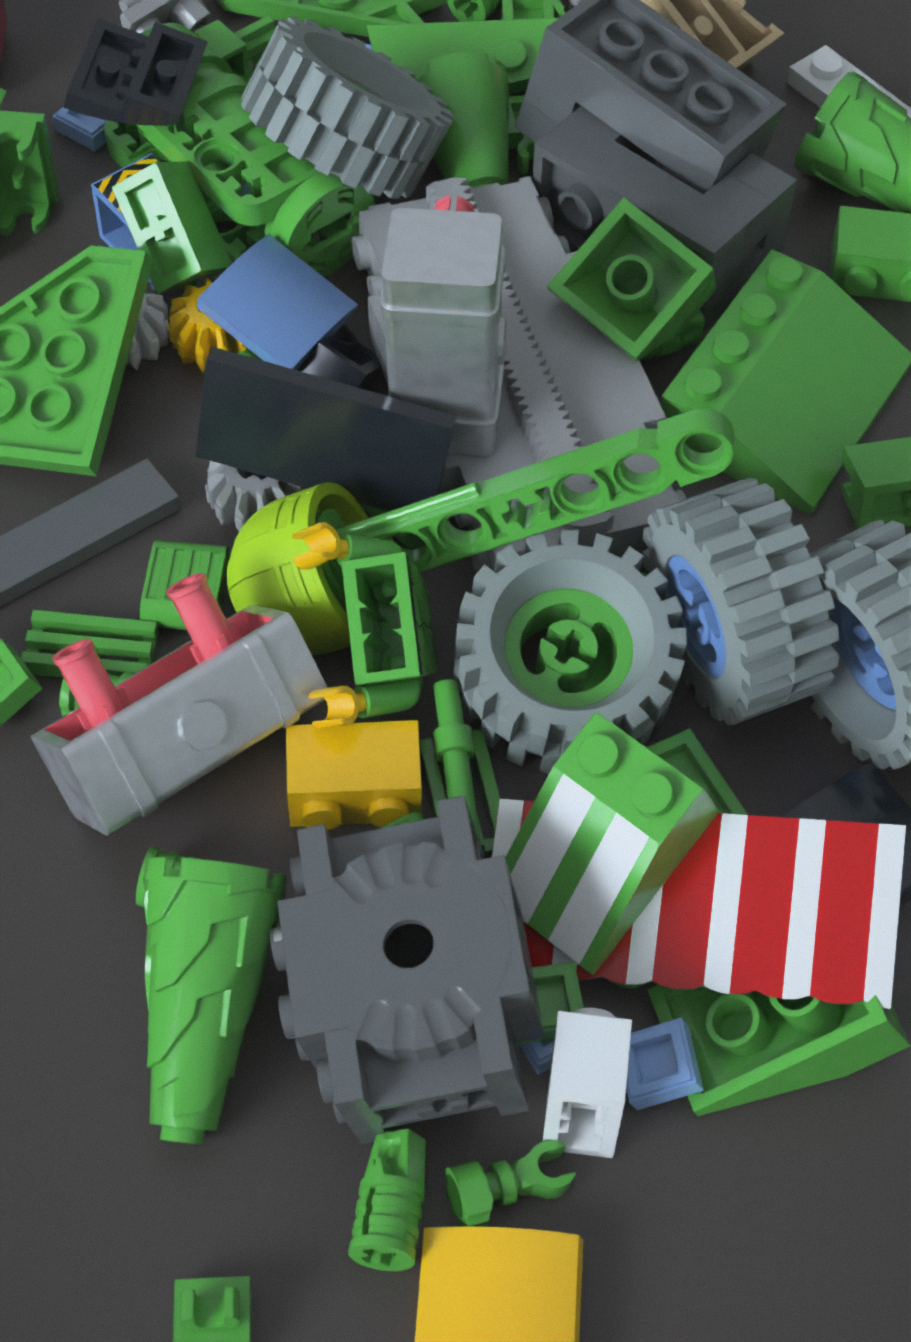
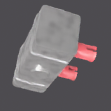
(446, 316)
(178, 715)

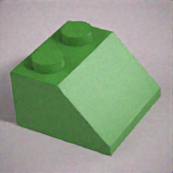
(634, 281)

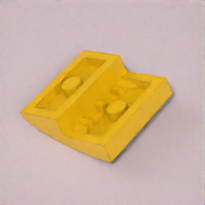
(499, 1285)

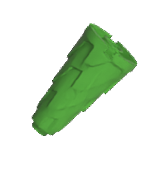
(861, 144)
(202, 982)

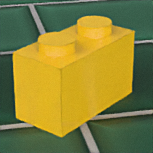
(353, 773)

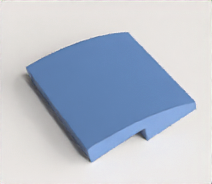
(276, 304)

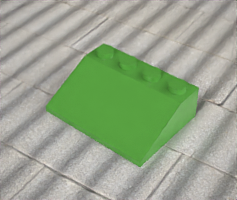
(794, 376)

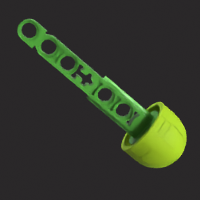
(263, 552)

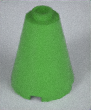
(479, 131)

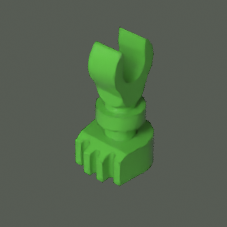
(473, 1191)

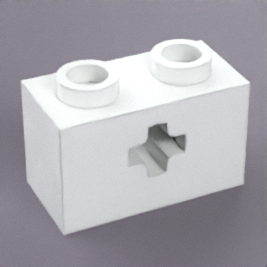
(587, 1081)

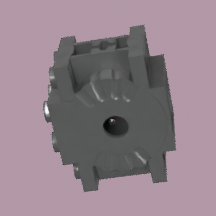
(415, 1021)

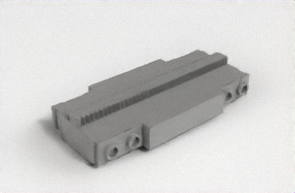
(560, 373)

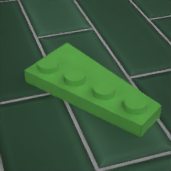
(509, 41)

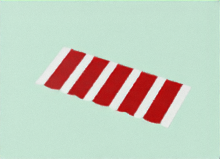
(760, 910)

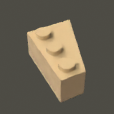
(720, 27)

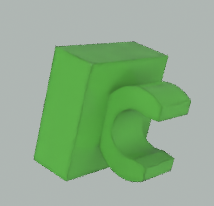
(213, 1309)

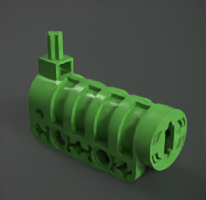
(242, 169)

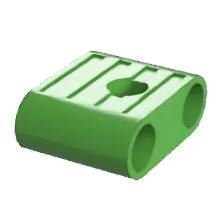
(173, 562)

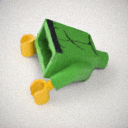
(385, 622)

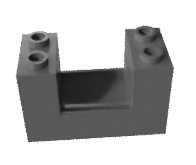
(650, 88)
(732, 227)

